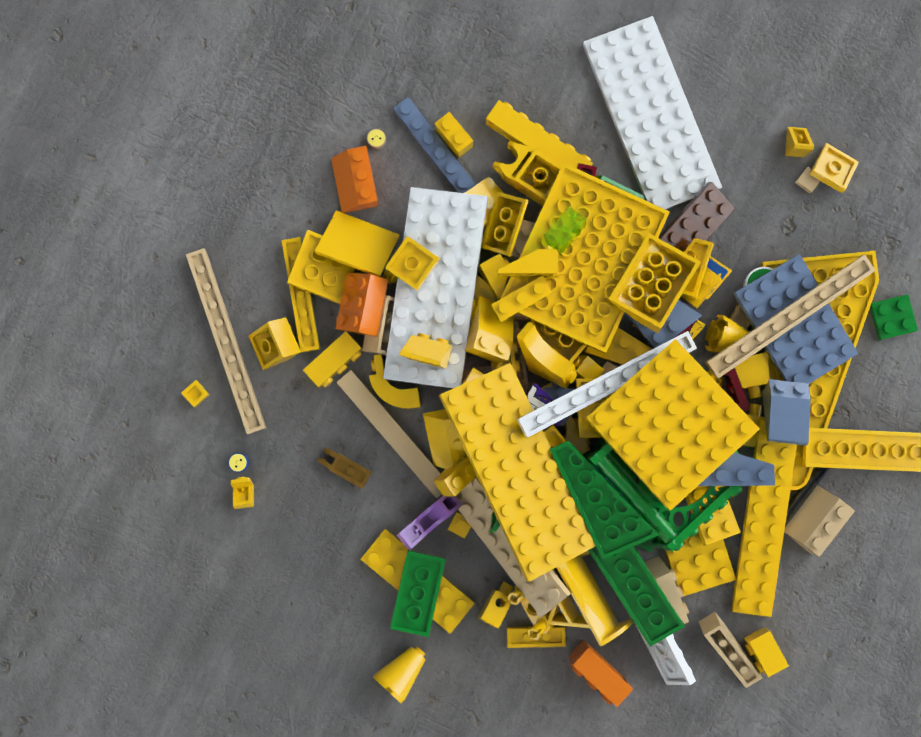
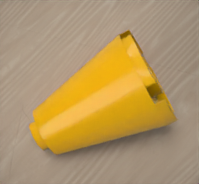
(723, 333)
(401, 673)

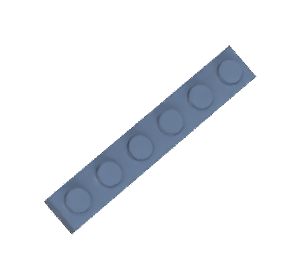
(433, 146)

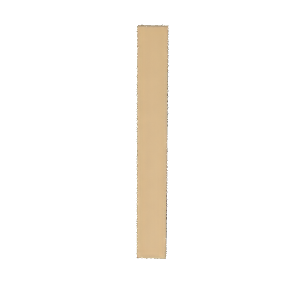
(390, 430)

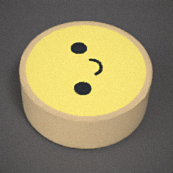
(376, 138)

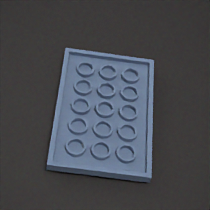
(810, 346)

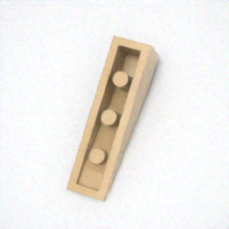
(729, 649)

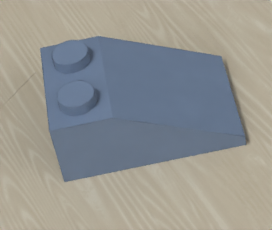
(787, 411)

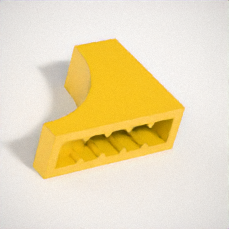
(543, 359)

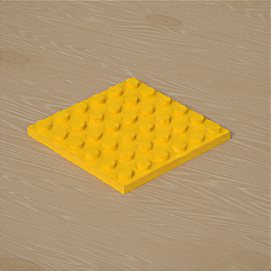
(672, 424)

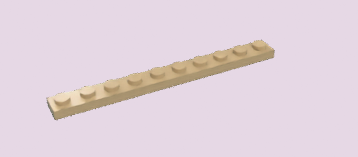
(790, 316)
(226, 341)

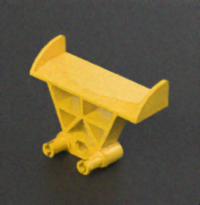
(589, 599)

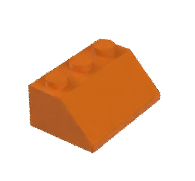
(354, 180)

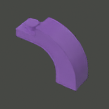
(428, 520)

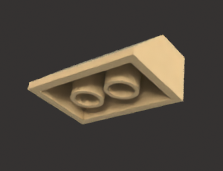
(379, 344)
(818, 521)

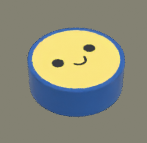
(238, 462)

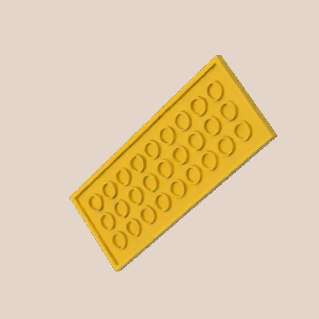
(517, 472)

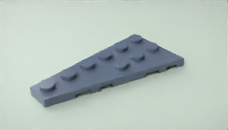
(741, 471)

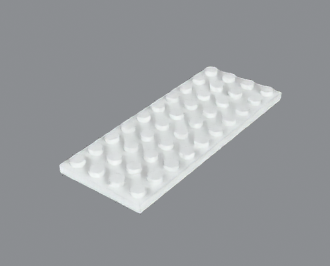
(651, 113)
(442, 307)

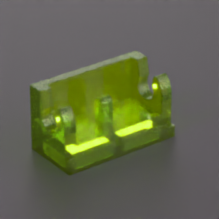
(565, 230)

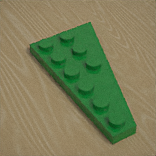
(605, 511)

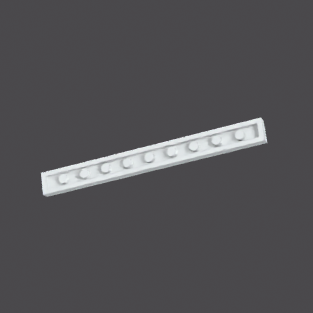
(593, 390)

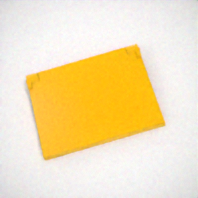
(357, 243)

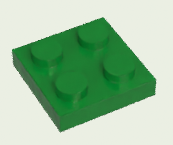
(893, 317)

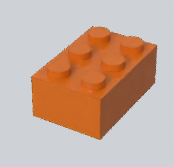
(361, 304)
(599, 674)

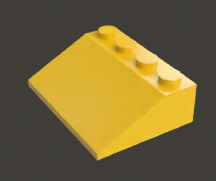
(654, 282)

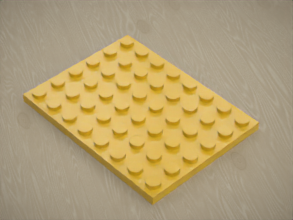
(593, 261)

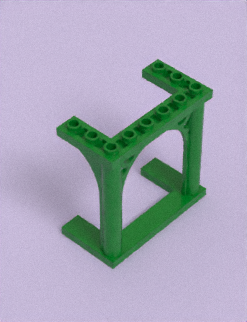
(670, 536)

